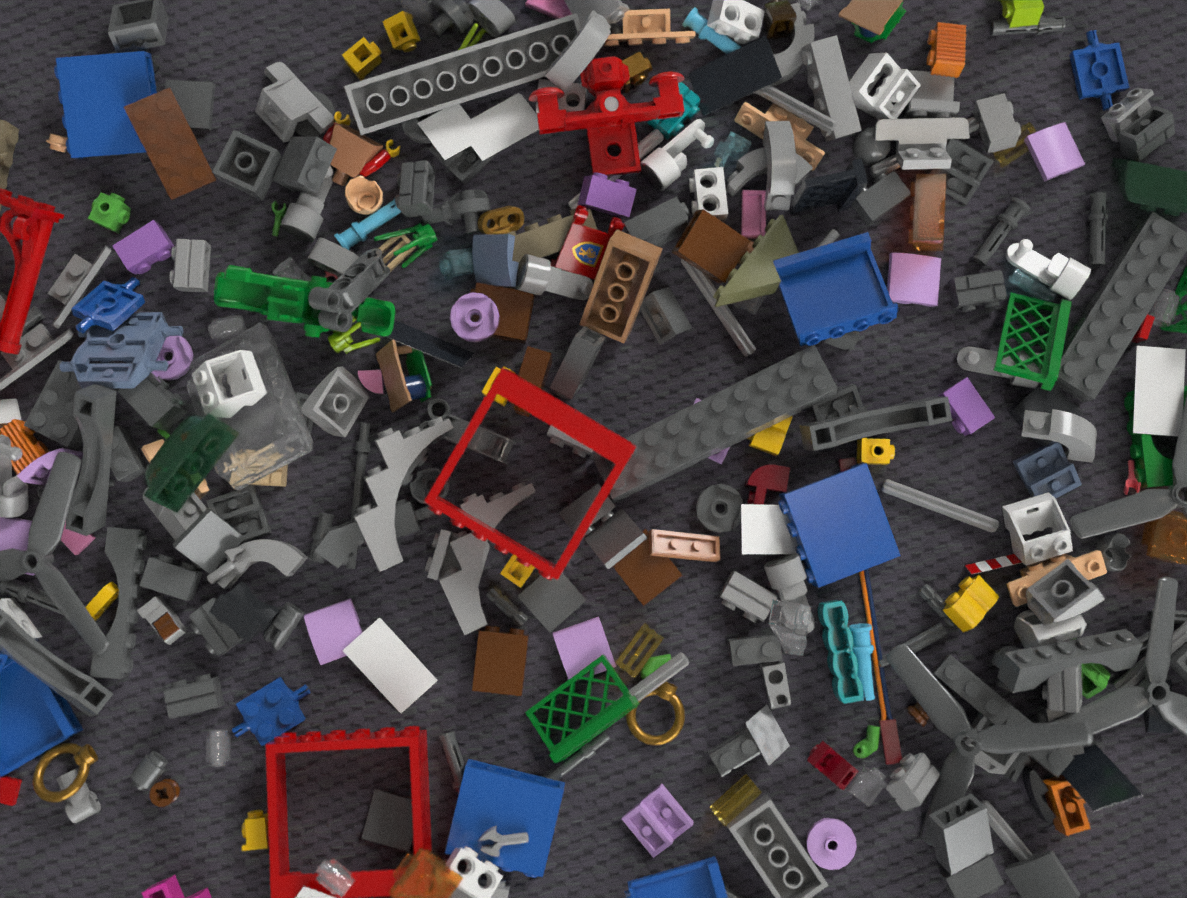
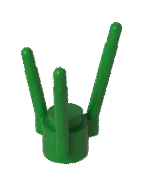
(423, 236)

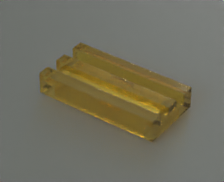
(1000, 155)
(651, 633)
(735, 800)

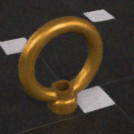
(667, 692)
(84, 758)

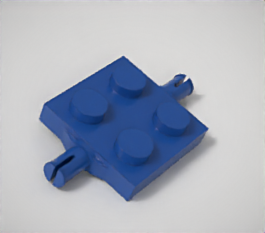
(1099, 70)
(108, 305)
(271, 711)

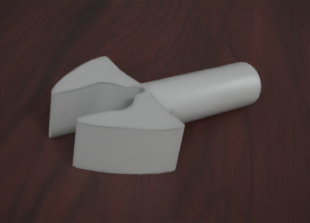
(230, 565)
(501, 840)

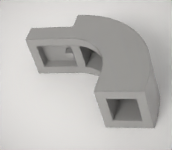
(579, 51)
(790, 60)
(755, 164)
(781, 164)
(1063, 428)
(276, 552)

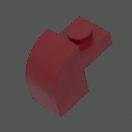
(766, 478)
(832, 765)

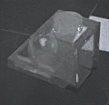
(790, 625)

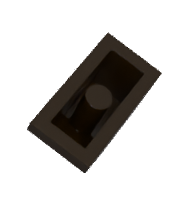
(778, 19)

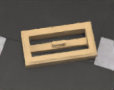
(400, 257)

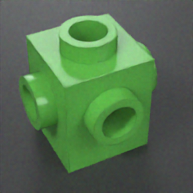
(110, 212)

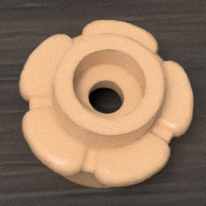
(57, 142)

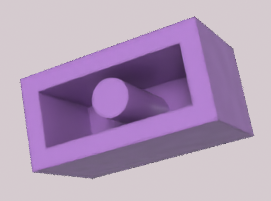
(607, 196)
(144, 248)
(967, 407)

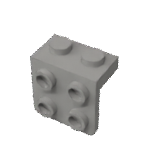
(932, 98)
(444, 557)

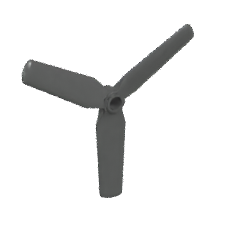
(1142, 506)
(42, 540)
(1132, 701)
(952, 720)

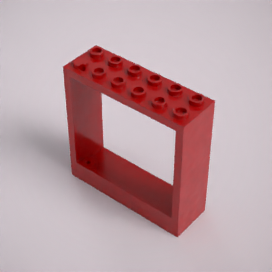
(560, 417)
(367, 883)

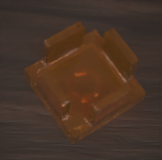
(1167, 538)
(424, 877)

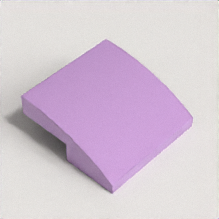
(1054, 151)
(913, 279)
(39, 470)
(14, 534)
(333, 630)
(582, 645)
(657, 820)

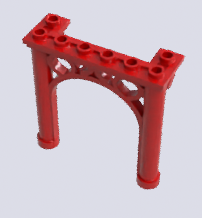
(34, 228)

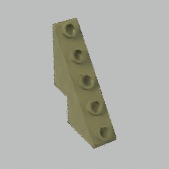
(757, 271)

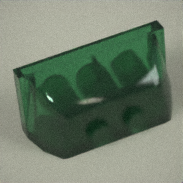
(1152, 186)
(186, 459)

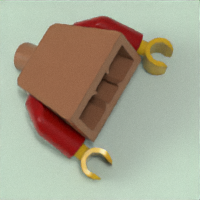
(355, 153)

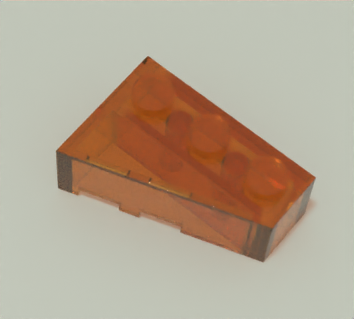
(928, 212)

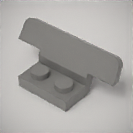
(290, 102)
(923, 140)
(75, 282)
(35, 347)
(178, 522)

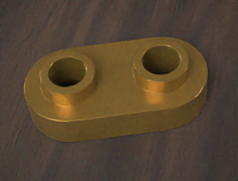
(499, 222)

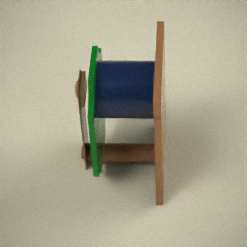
(873, 17)
(400, 388)

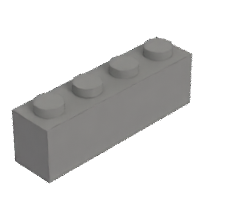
(831, 86)

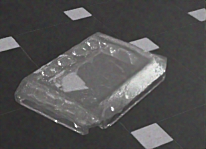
(272, 428)

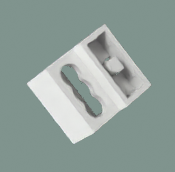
(896, 87)
(245, 386)
(1024, 519)
(1034, 633)

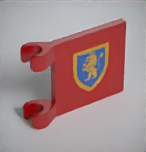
(585, 246)

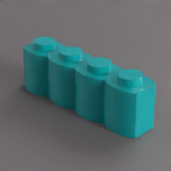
(840, 658)

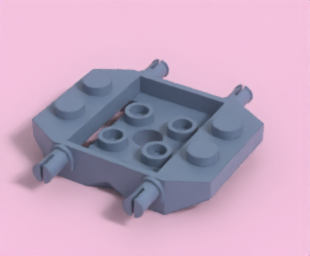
(134, 341)

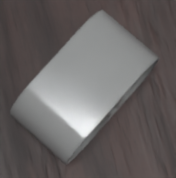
(492, 16)
(331, 257)

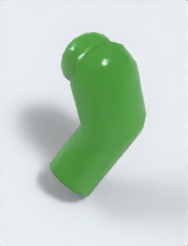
(653, 664)
(869, 744)

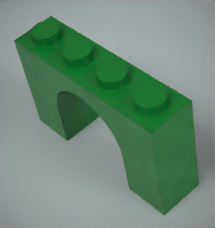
(1150, 466)

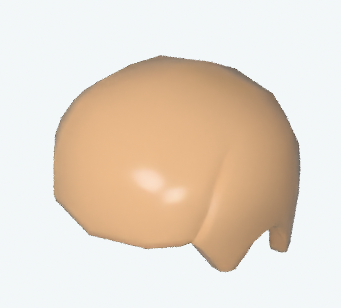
(358, 189)

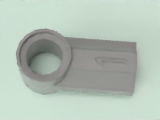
(82, 803)

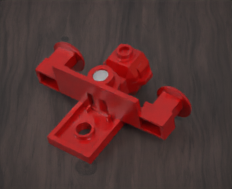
(610, 116)

